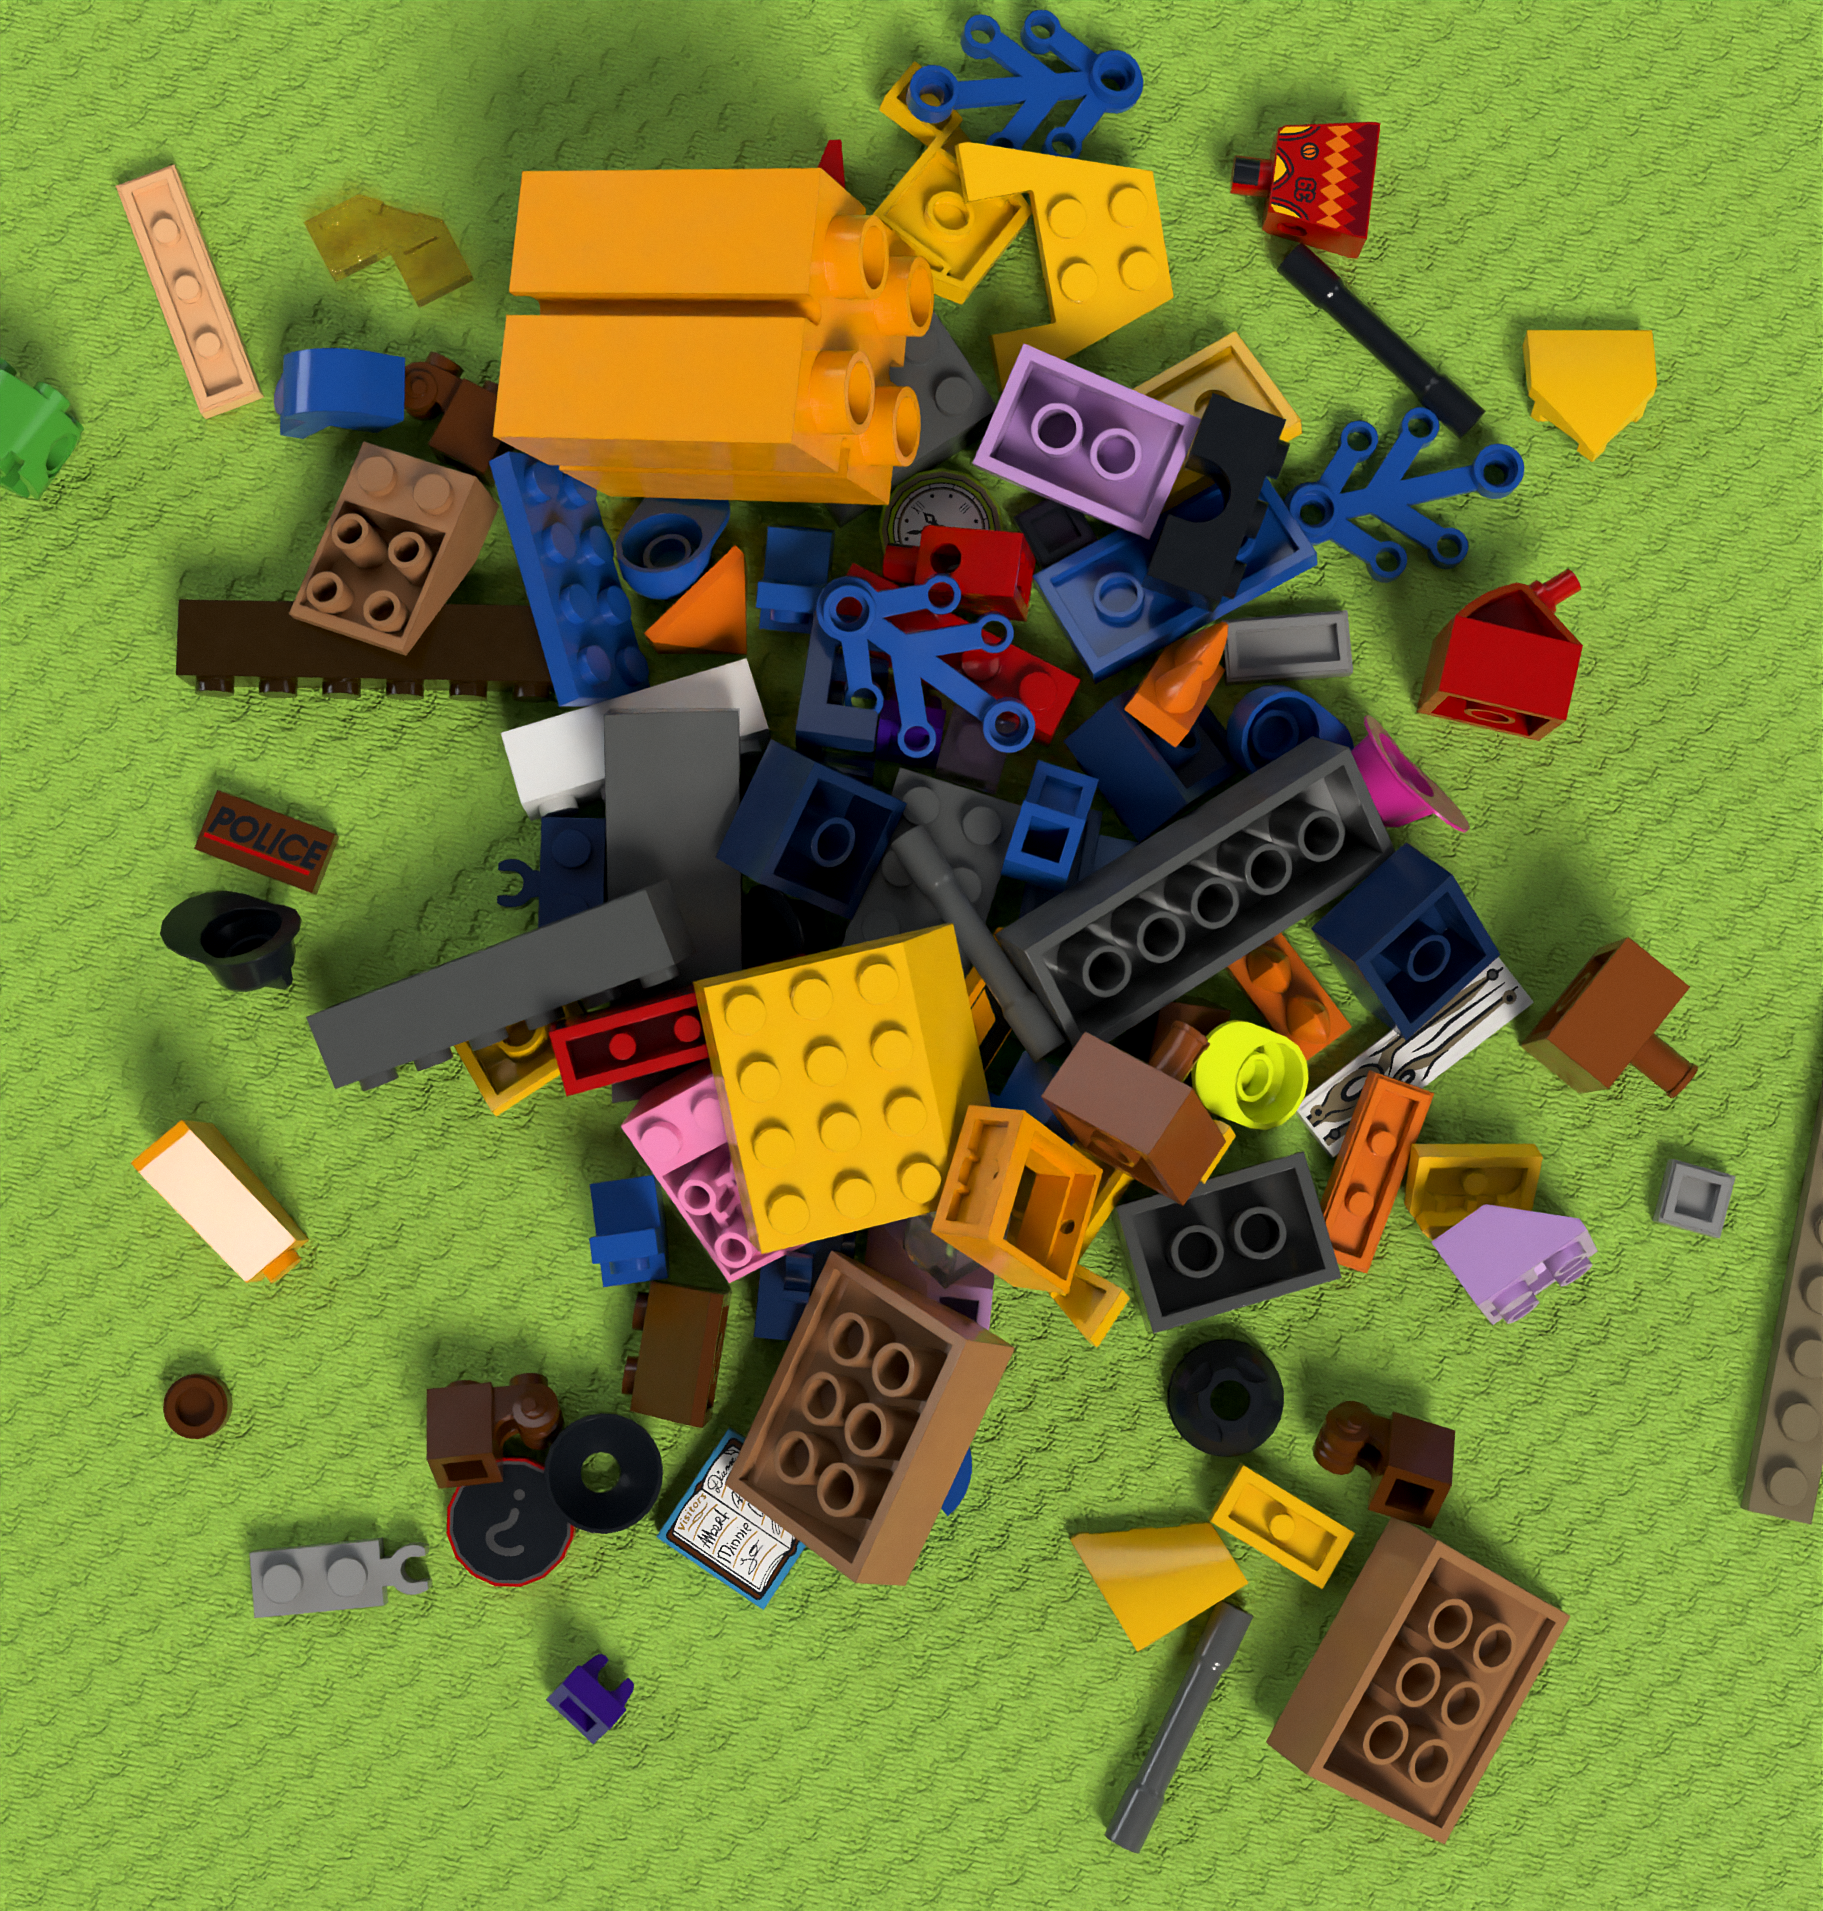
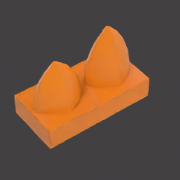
(1180, 683)
(1288, 996)

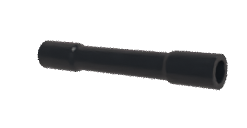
(1328, 292)

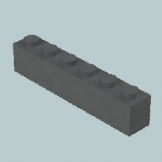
(502, 985)

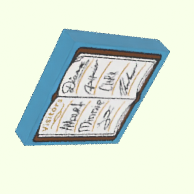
(728, 1533)

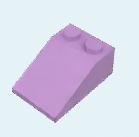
(1086, 442)

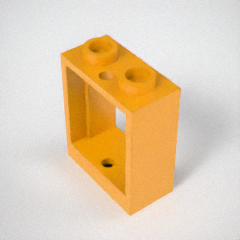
(983, 1189)

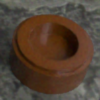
(197, 1405)

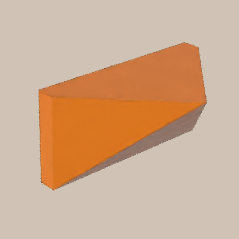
(709, 615)

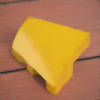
(1159, 1575)

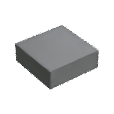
(1694, 1198)

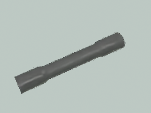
(1019, 1005)
(1147, 1790)

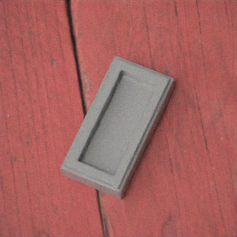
(1287, 648)

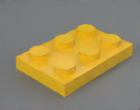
(1222, 369)

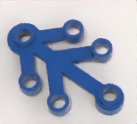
(1033, 83)
(1390, 498)
(917, 656)

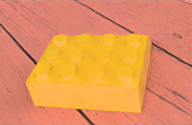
(843, 1083)

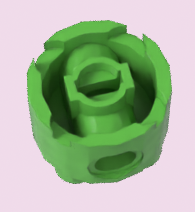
(33, 434)

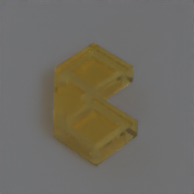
(368, 231)

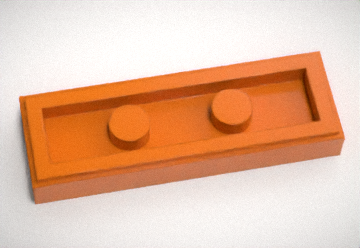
(1371, 1166)

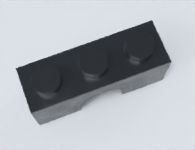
(1236, 451)

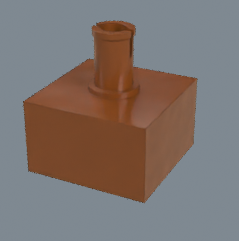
(1611, 1021)
(1139, 1112)

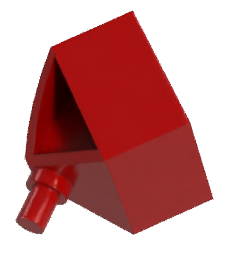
(1506, 661)

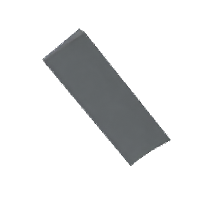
(667, 813)

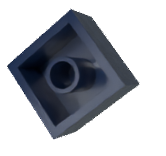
(810, 830)
(1406, 940)

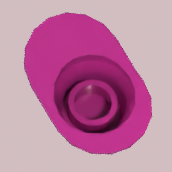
(1398, 785)

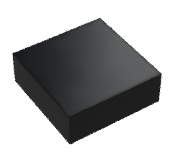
(1053, 531)

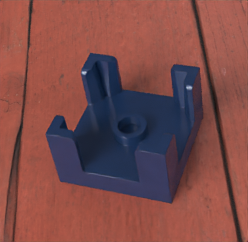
(822, 714)

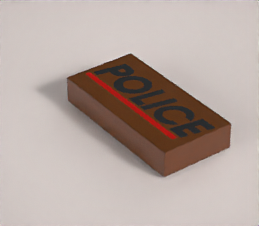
(266, 842)

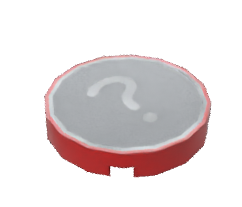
(508, 1527)

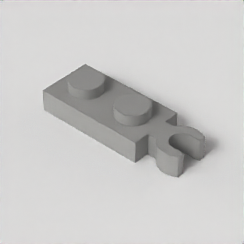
(330, 1576)

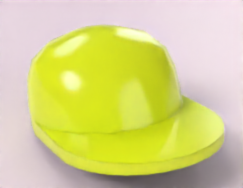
(1250, 1075)

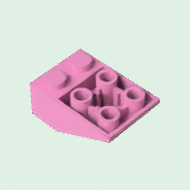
(687, 1150)

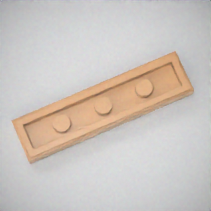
(189, 291)

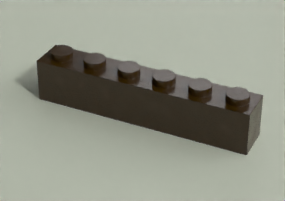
(262, 646)

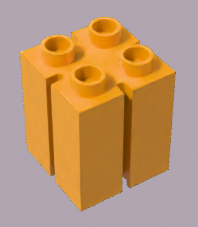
(711, 335)

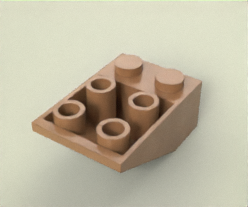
(394, 548)

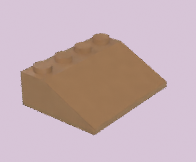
(868, 1421)
(1417, 1680)

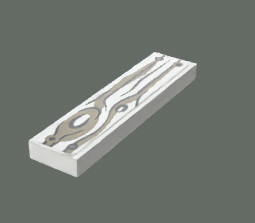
(1442, 1041)

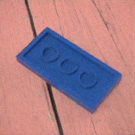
(570, 581)
(1118, 622)

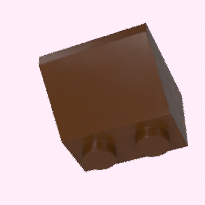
(678, 1352)

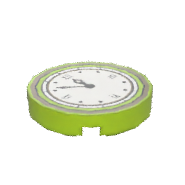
(937, 499)

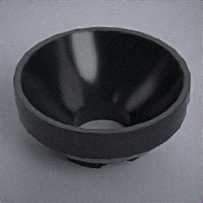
(1192, 1387)
(638, 1473)

